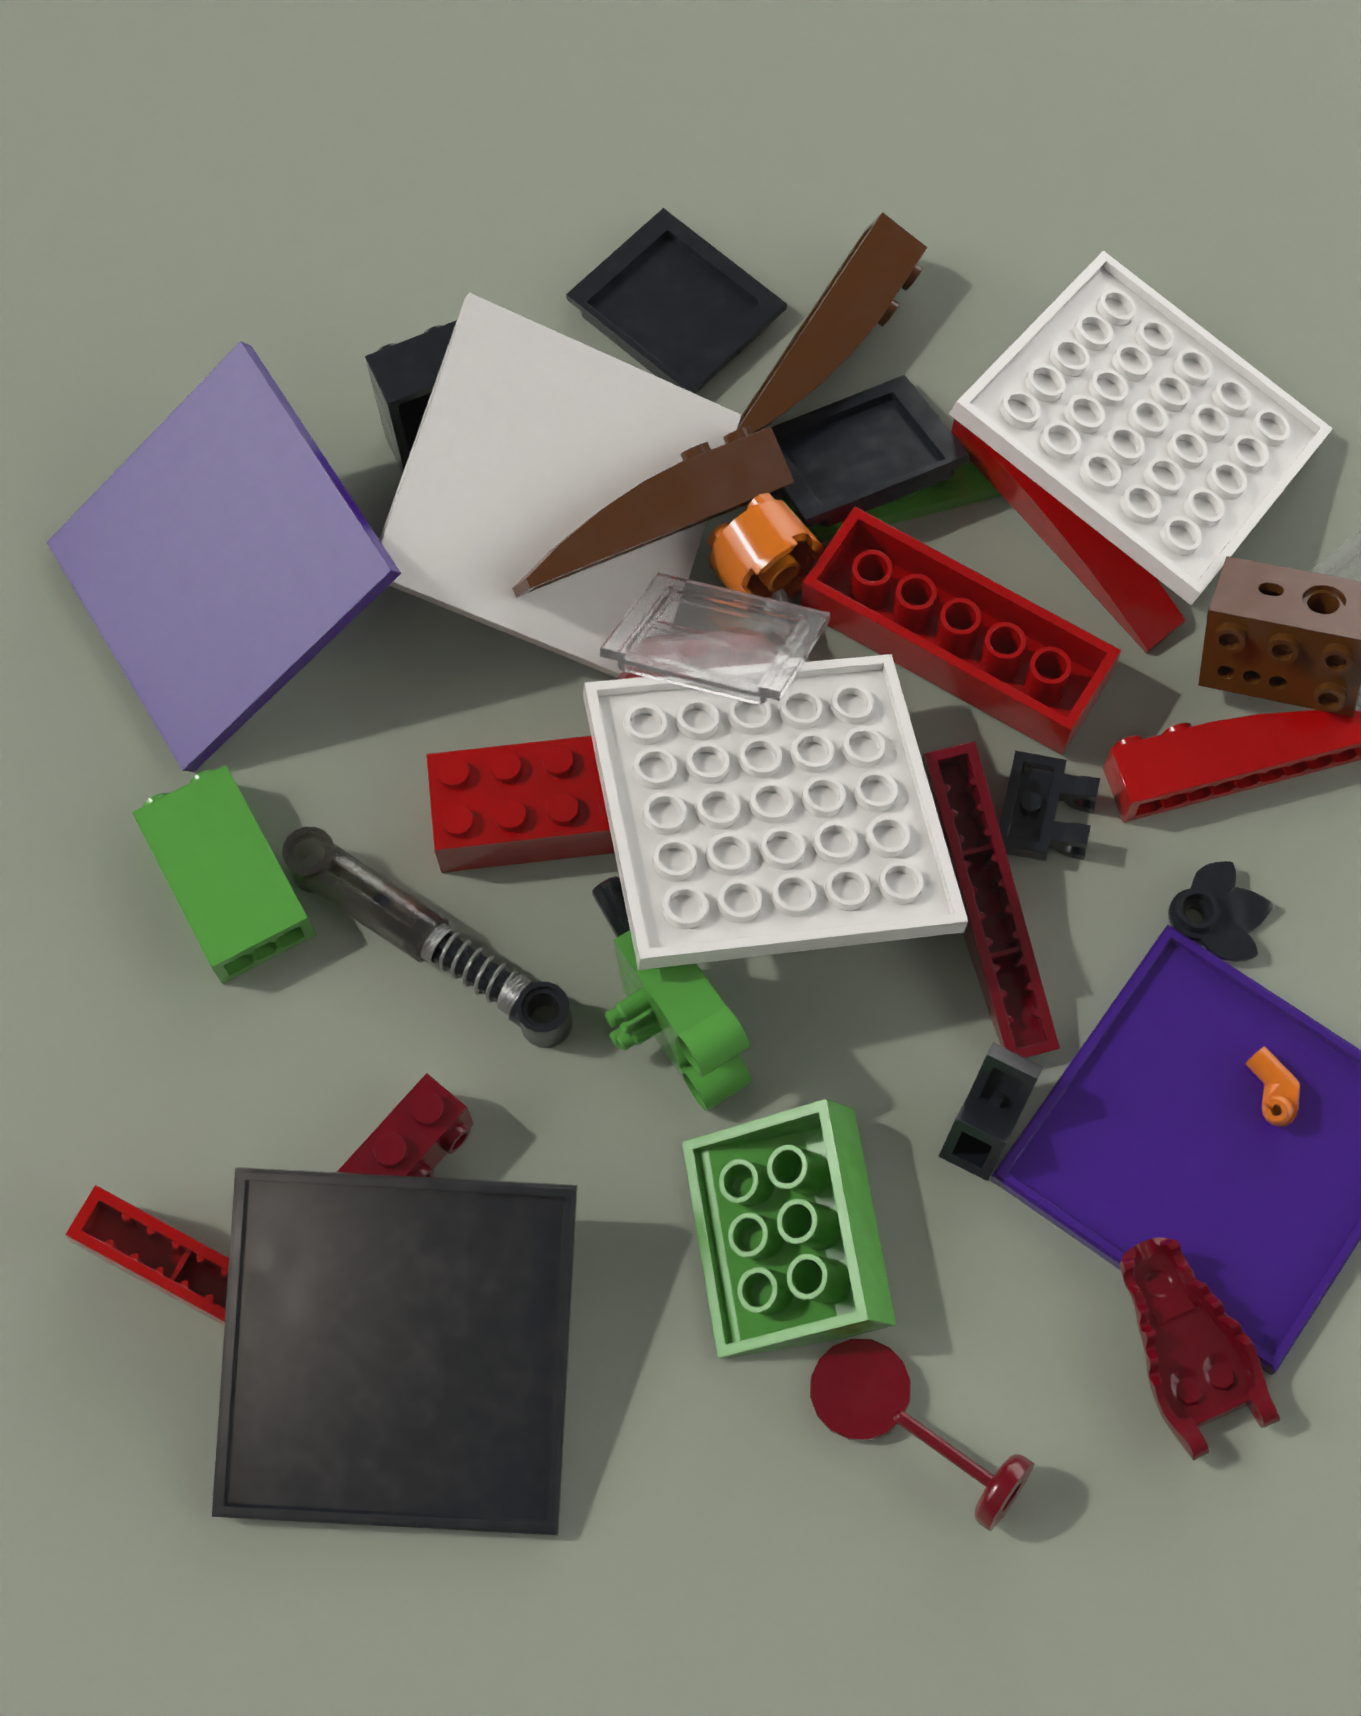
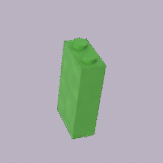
(223, 873)

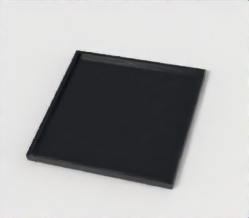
(395, 1351)

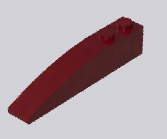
(996, 922)

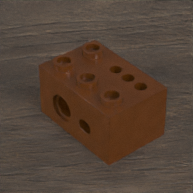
(1284, 636)

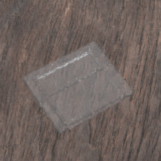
(715, 639)

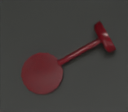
(864, 1393)

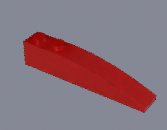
(1110, 575)
(1226, 758)
(152, 1252)

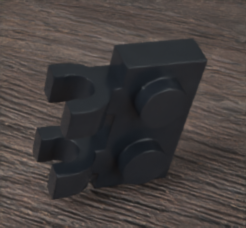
(1032, 804)

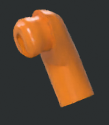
(1280, 1088)

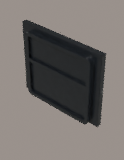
(675, 302)
(865, 452)

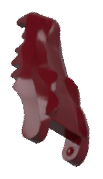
(1193, 1350)

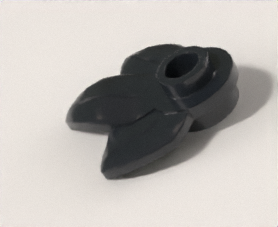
(1226, 912)

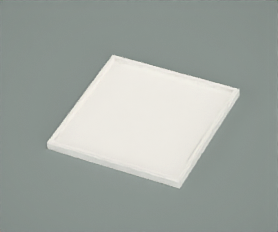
(516, 456)

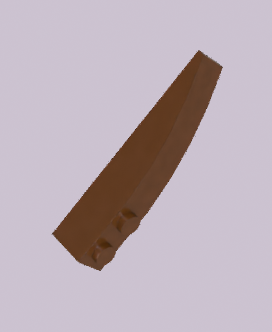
(841, 318)
(676, 499)

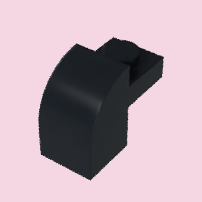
(990, 1111)

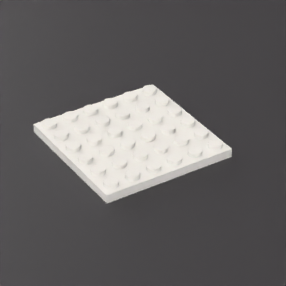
(1142, 425)
(771, 817)

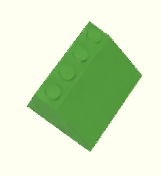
(787, 1231)

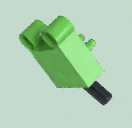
(676, 1009)

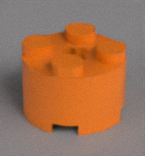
(763, 549)

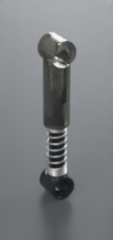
(422, 933)

